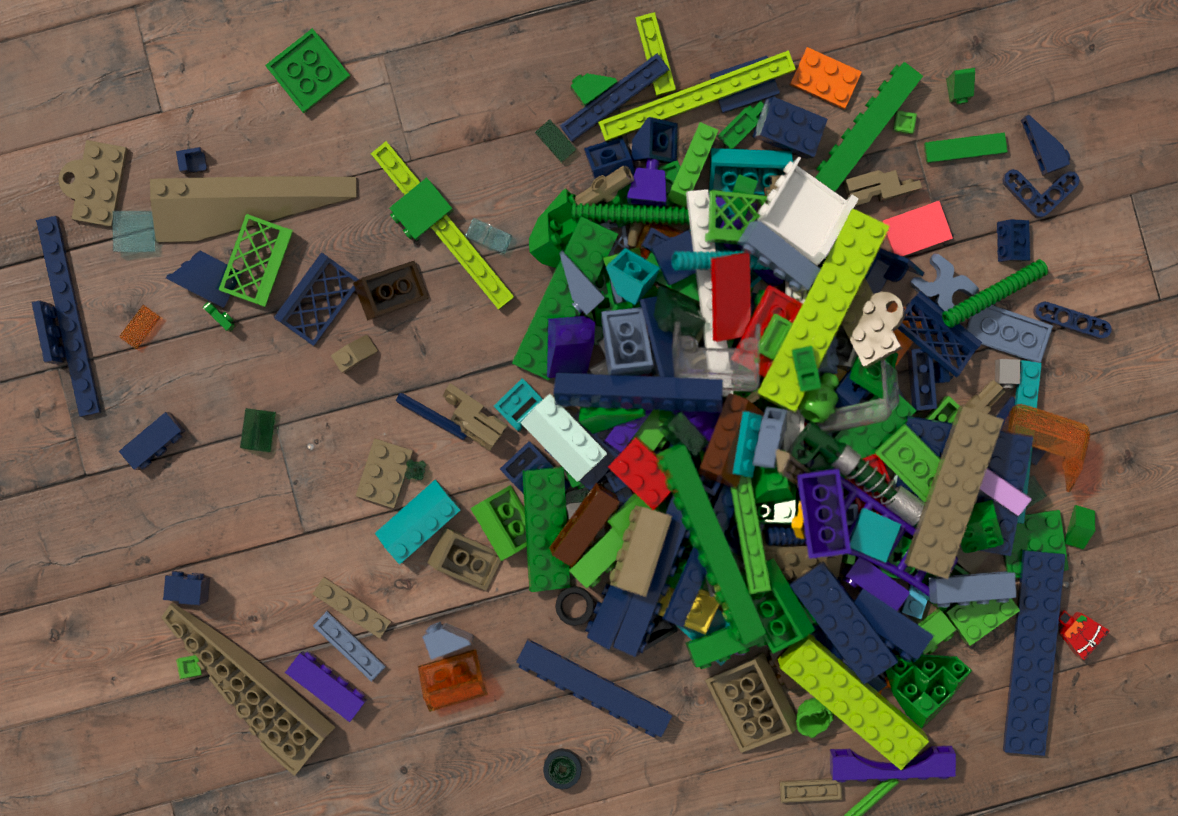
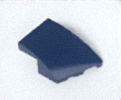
(203, 277)

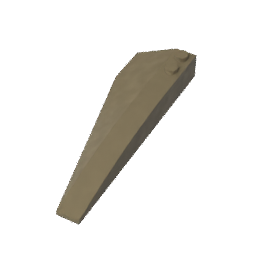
(217, 205)
(275, 713)

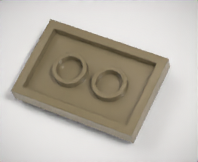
(384, 473)

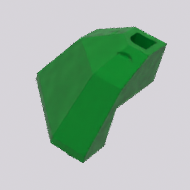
(553, 230)
(926, 685)

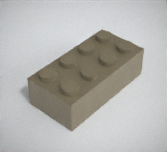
(794, 559)

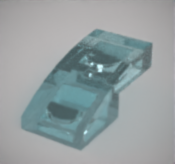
(488, 236)

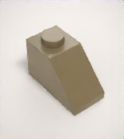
(354, 353)

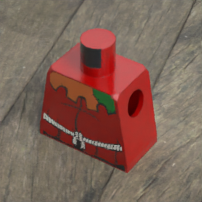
(1081, 633)

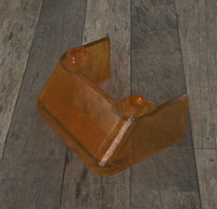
(1052, 435)

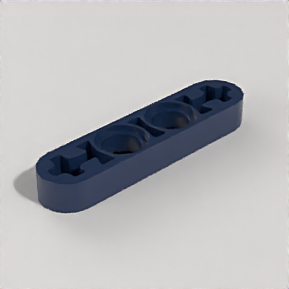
(1071, 323)

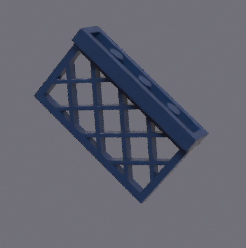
(301, 290)
(958, 336)

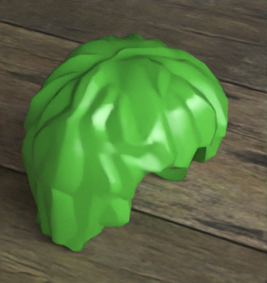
(813, 718)

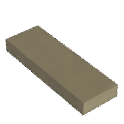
(810, 790)

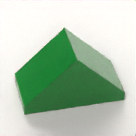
(1080, 527)

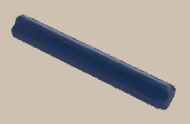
(430, 415)

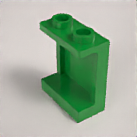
(420, 209)

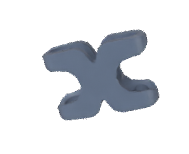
(944, 284)

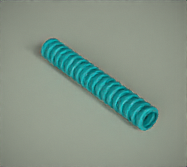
(702, 260)

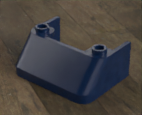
(889, 267)

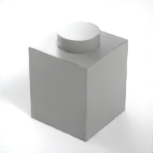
(1007, 372)

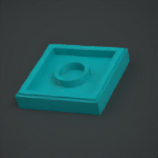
(874, 535)

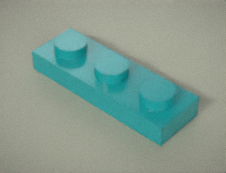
(747, 444)

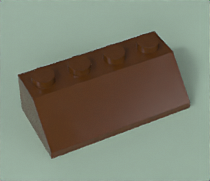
(722, 447)

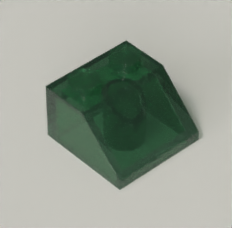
(674, 308)

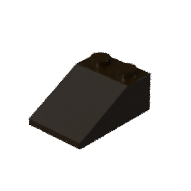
(390, 290)

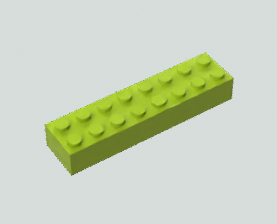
(852, 701)

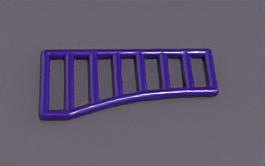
(871, 504)

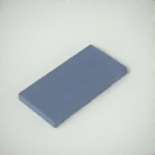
(1010, 333)

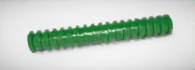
(631, 214)
(995, 293)

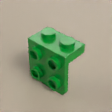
(982, 529)

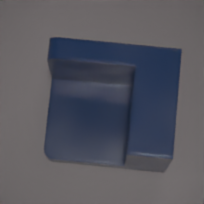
(191, 160)

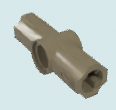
(606, 187)
(986, 398)

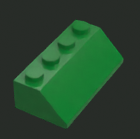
(780, 611)

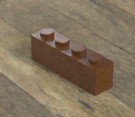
(584, 525)

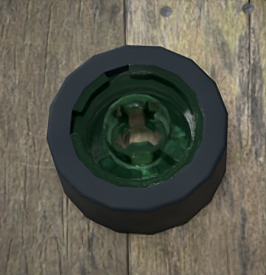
(565, 779)

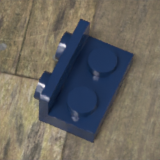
(1013, 240)

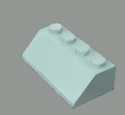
(563, 438)

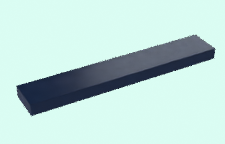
(614, 97)

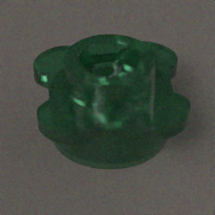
(419, 474)

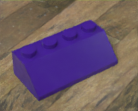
(824, 513)

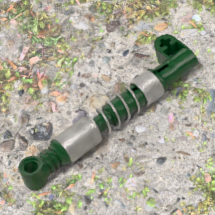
(846, 459)

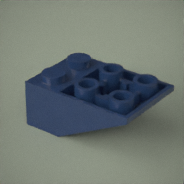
(526, 459)

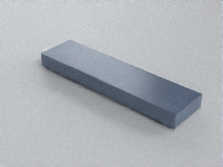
(349, 646)

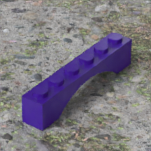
(934, 762)

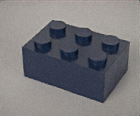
(790, 127)

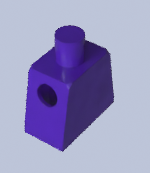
(648, 186)

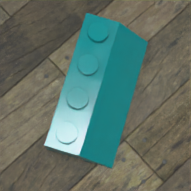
(754, 164)
(417, 521)

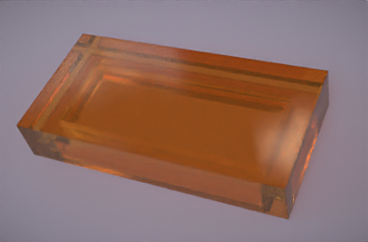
(139, 326)

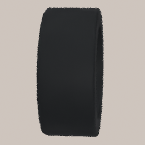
(559, 606)

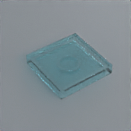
(133, 231)

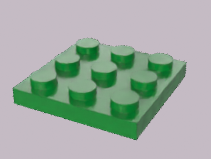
(308, 71)
(1038, 533)

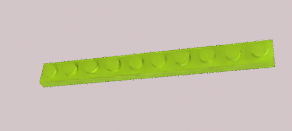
(698, 95)
(446, 230)

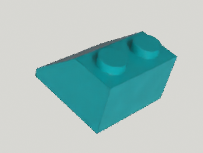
(631, 275)

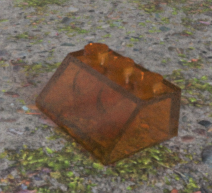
(452, 680)

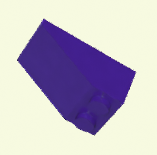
(569, 345)

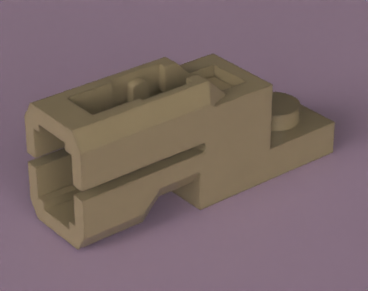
(886, 186)
(471, 420)

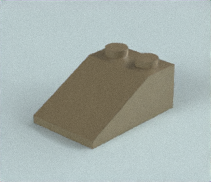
(464, 559)

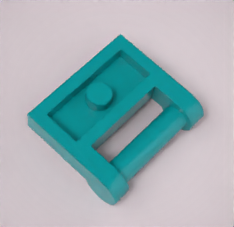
(514, 400)

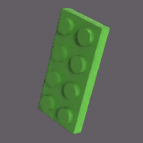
(910, 460)

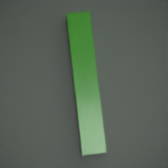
(750, 536)

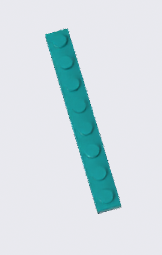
(1027, 394)

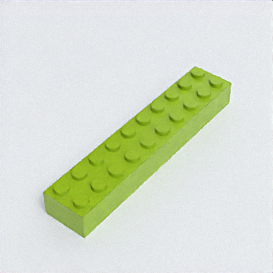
(825, 305)

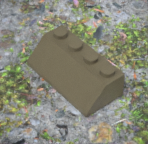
(640, 550)

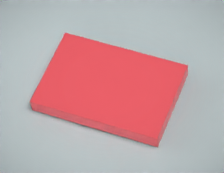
(917, 229)

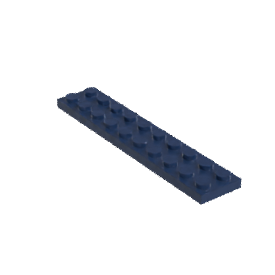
(1033, 652)

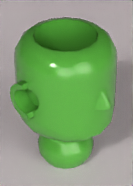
(820, 402)

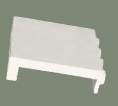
(805, 212)

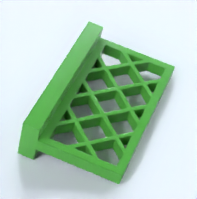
(731, 235)
(273, 265)

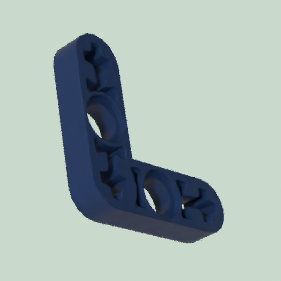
(1036, 197)

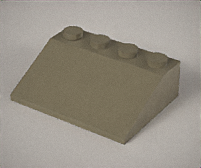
(752, 703)

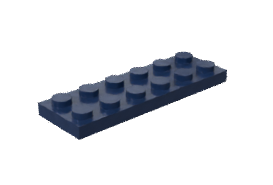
(843, 622)

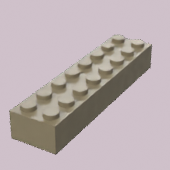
(953, 491)

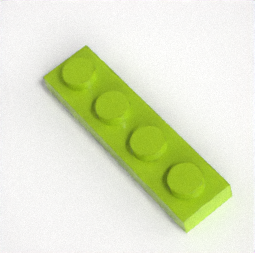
(653, 44)

